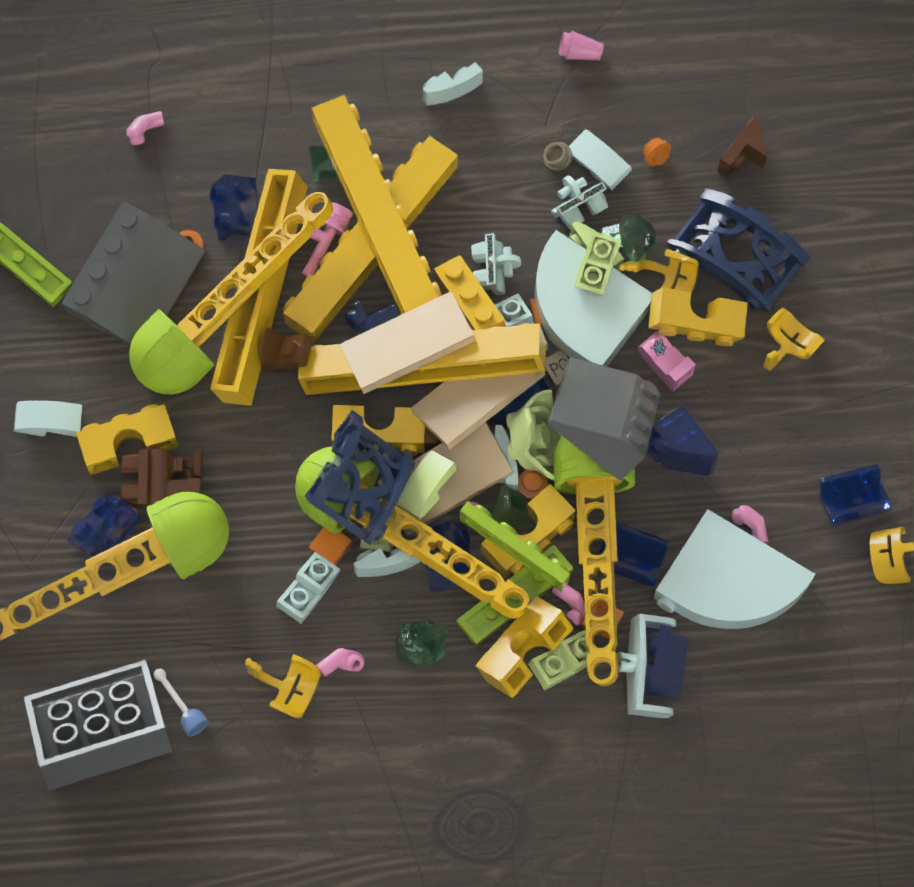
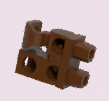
(155, 476)

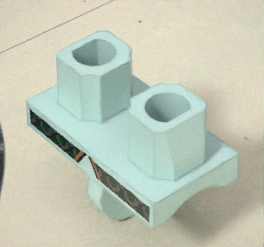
(592, 197)
(498, 263)

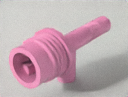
(334, 225)

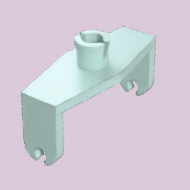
(635, 665)

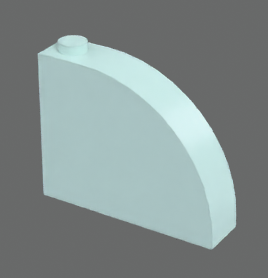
(582, 321)
(730, 578)

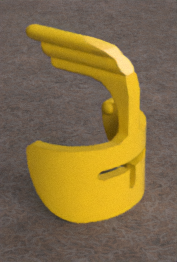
(689, 268)
(786, 322)
(881, 561)
(307, 685)

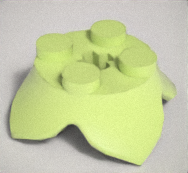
(531, 436)

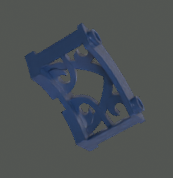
(781, 248)
(330, 486)

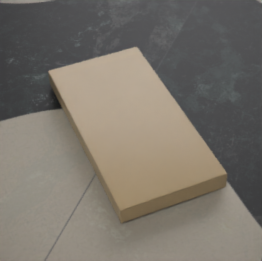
(407, 342)
(464, 405)
(478, 465)

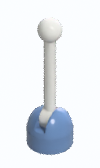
(192, 720)

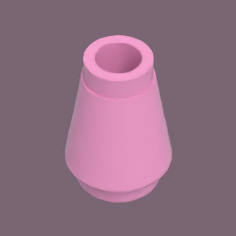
(579, 47)

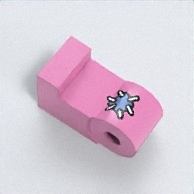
(666, 360)

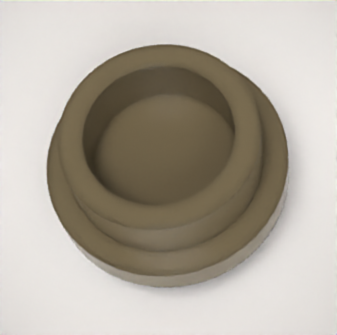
(557, 156)

